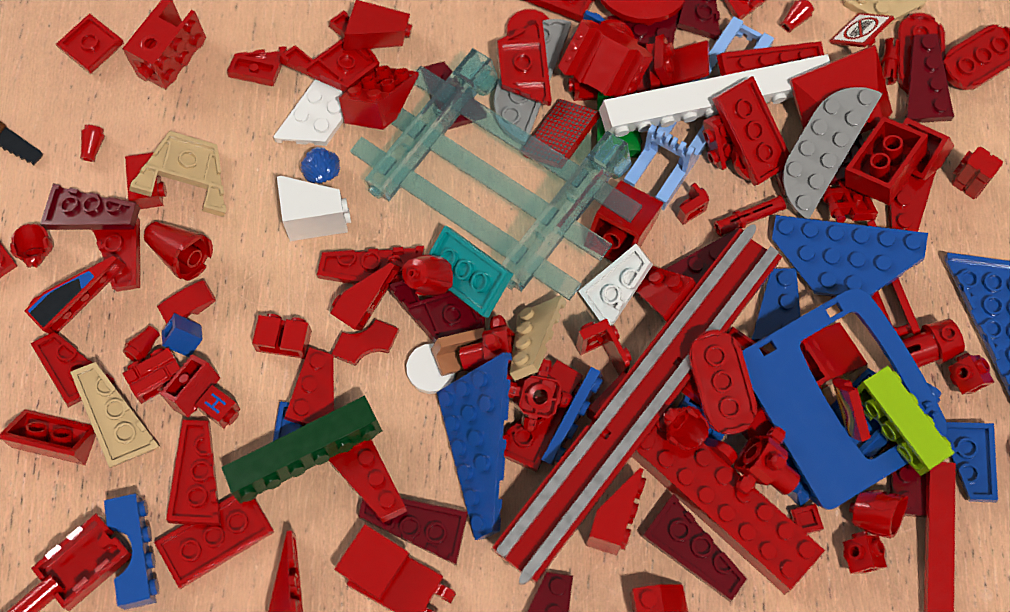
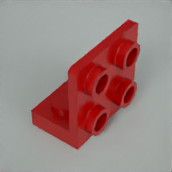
(681, 64)

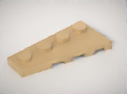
(531, 335)
(113, 421)

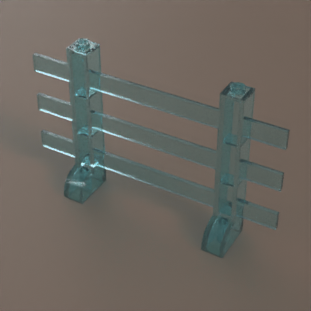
(553, 220)

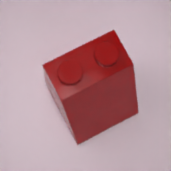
(621, 232)

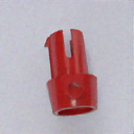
(936, 343)

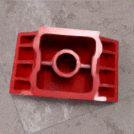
(605, 59)

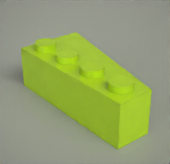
(903, 420)

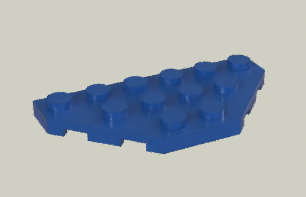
(845, 255)

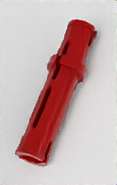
(740, 219)

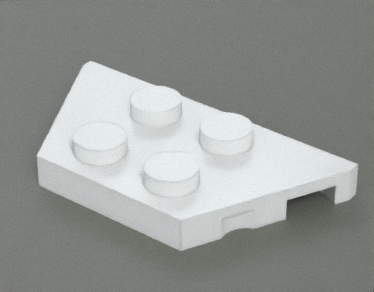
(314, 117)

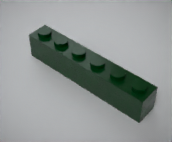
(301, 450)

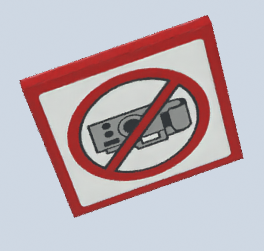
(862, 30)

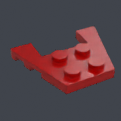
(336, 65)

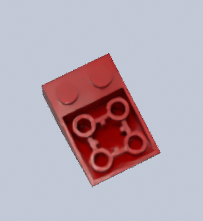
(378, 97)
(831, 354)
(610, 524)

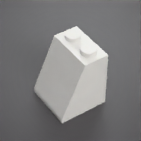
(311, 209)

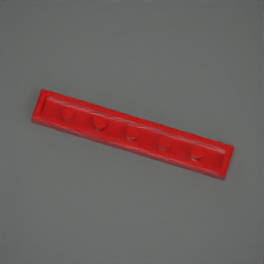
(940, 538)

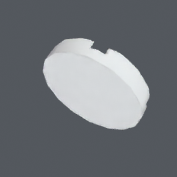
(424, 372)

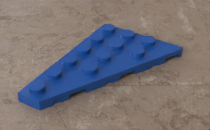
(986, 293)
(474, 423)

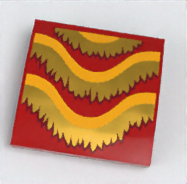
(851, 409)

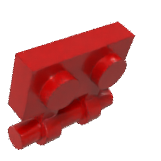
(853, 203)

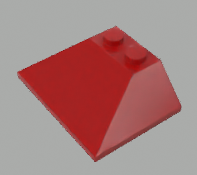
(851, 71)

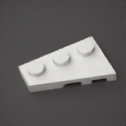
(616, 284)

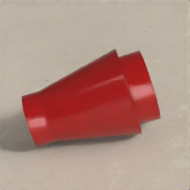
(798, 13)
(91, 141)
(140, 346)

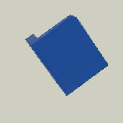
(182, 335)

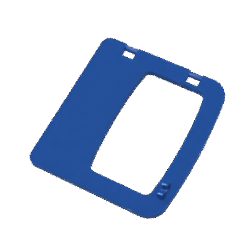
(793, 401)

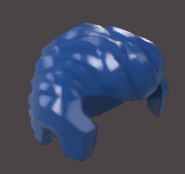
(320, 165)

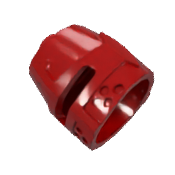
(428, 275)
(879, 512)

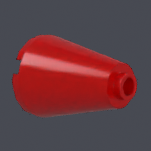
(179, 249)

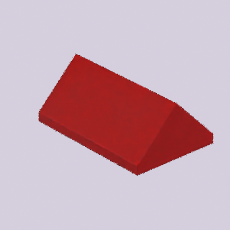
(50, 436)

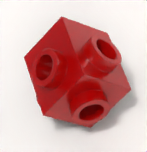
(970, 373)
(864, 553)

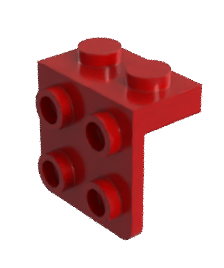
(602, 334)

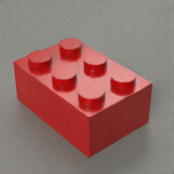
(886, 160)

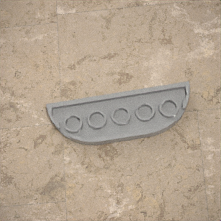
(520, 109)
(825, 146)

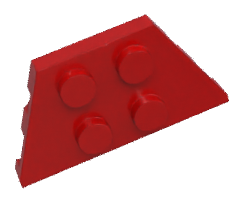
(524, 63)

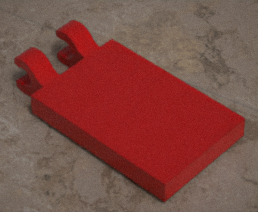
(411, 589)

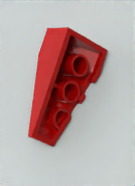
(287, 586)

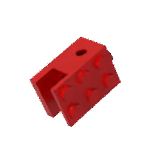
(164, 44)

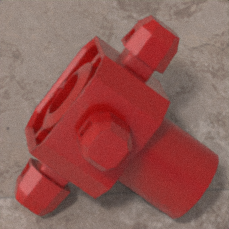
(494, 342)
(538, 396)
(764, 463)

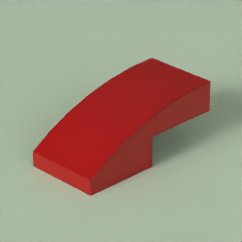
(187, 301)

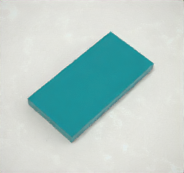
(476, 275)

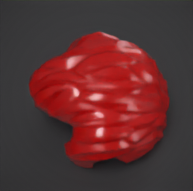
(31, 244)
(686, 427)

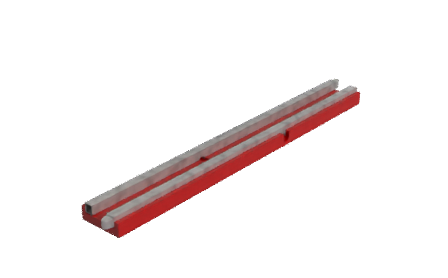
(632, 409)

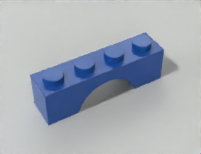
(136, 584)

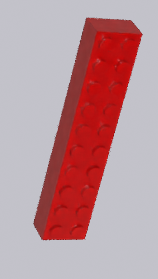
(742, 520)

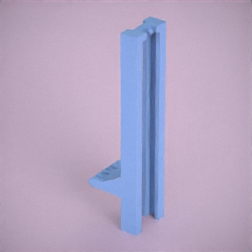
(662, 136)

